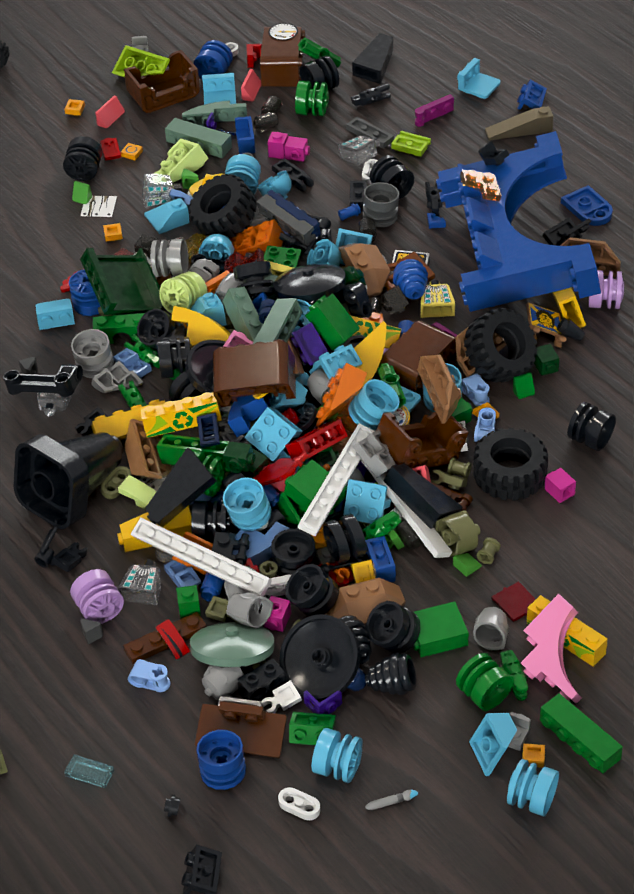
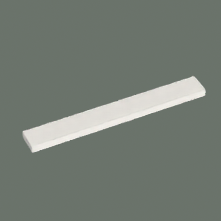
(334, 483)
(428, 536)
(201, 557)

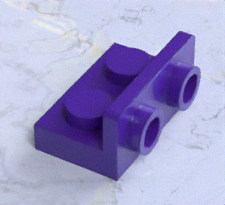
(309, 343)

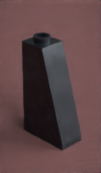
(374, 59)
(180, 488)
(420, 495)

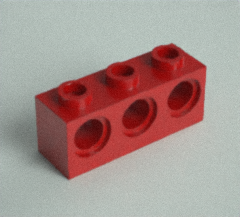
(317, 439)

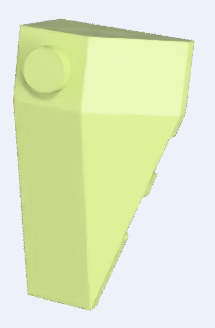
(182, 156)

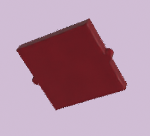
(514, 601)

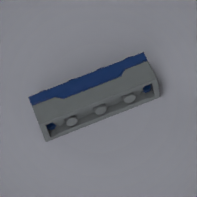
(289, 217)

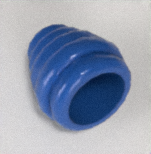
(411, 278)

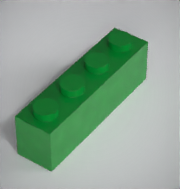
(173, 446)
(580, 733)

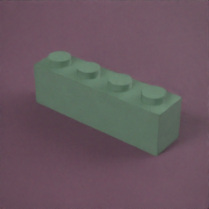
(210, 140)
(242, 312)
(280, 321)

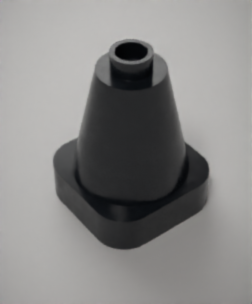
(60, 476)

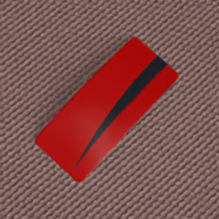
(173, 639)

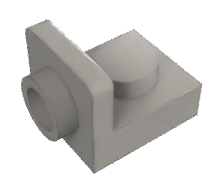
(140, 42)
(523, 729)

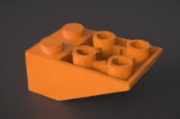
(258, 237)
(341, 391)

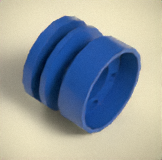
(213, 58)
(83, 295)
(221, 759)

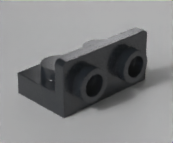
(201, 870)

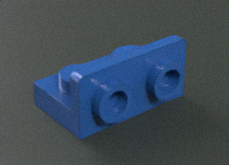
(531, 95)

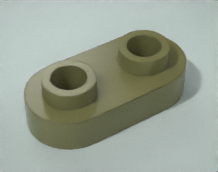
(113, 481)

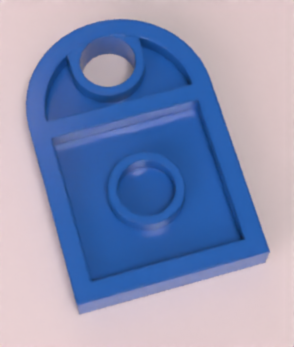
(588, 204)

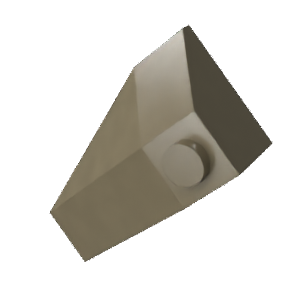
(527, 123)

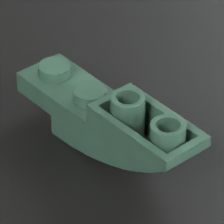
(222, 111)

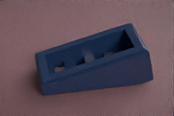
(207, 421)

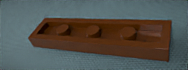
(154, 643)

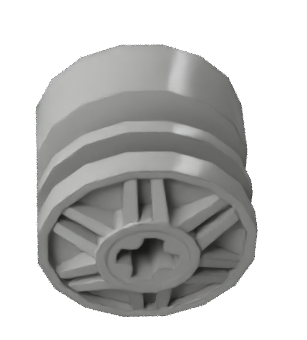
(168, 257)
(92, 352)

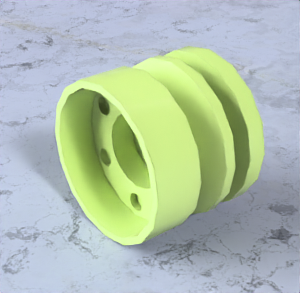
(182, 290)

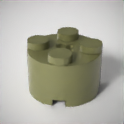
(458, 532)

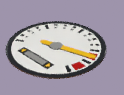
(283, 31)

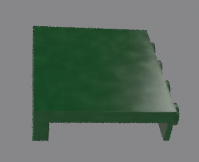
(122, 282)

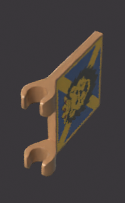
(545, 321)

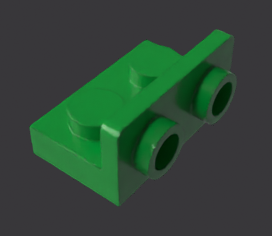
(306, 727)

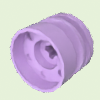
(611, 290)
(96, 596)

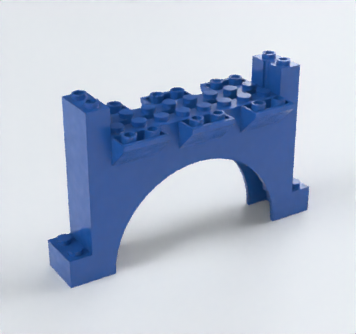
(506, 260)

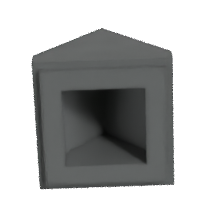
(28, 366)
(91, 629)

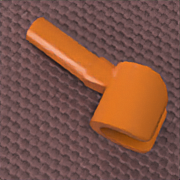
(340, 573)

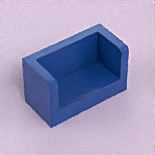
(245, 135)
(381, 558)

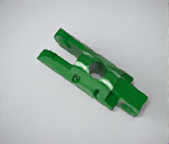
(144, 352)
(132, 395)
(382, 526)
(512, 665)

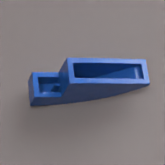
(246, 410)

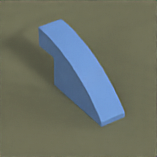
(260, 544)

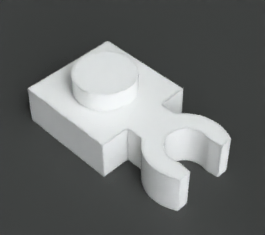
(284, 696)

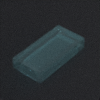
(89, 771)

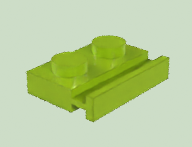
(411, 143)

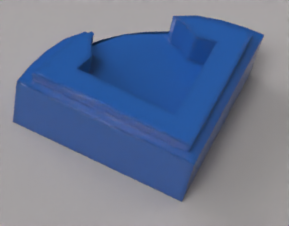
(435, 221)

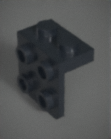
(565, 230)

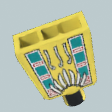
(437, 301)

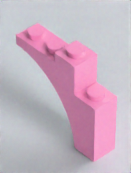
(548, 636)

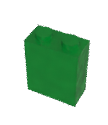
(332, 321)
(306, 483)
(440, 630)

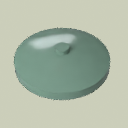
(231, 645)

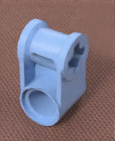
(475, 389)
(485, 423)
(148, 674)

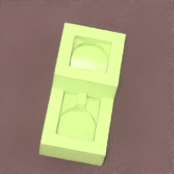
(137, 490)

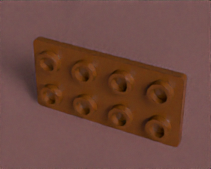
(259, 730)

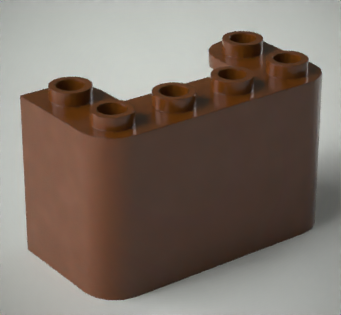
(281, 60)
(163, 90)
(416, 342)
(253, 371)
(424, 442)

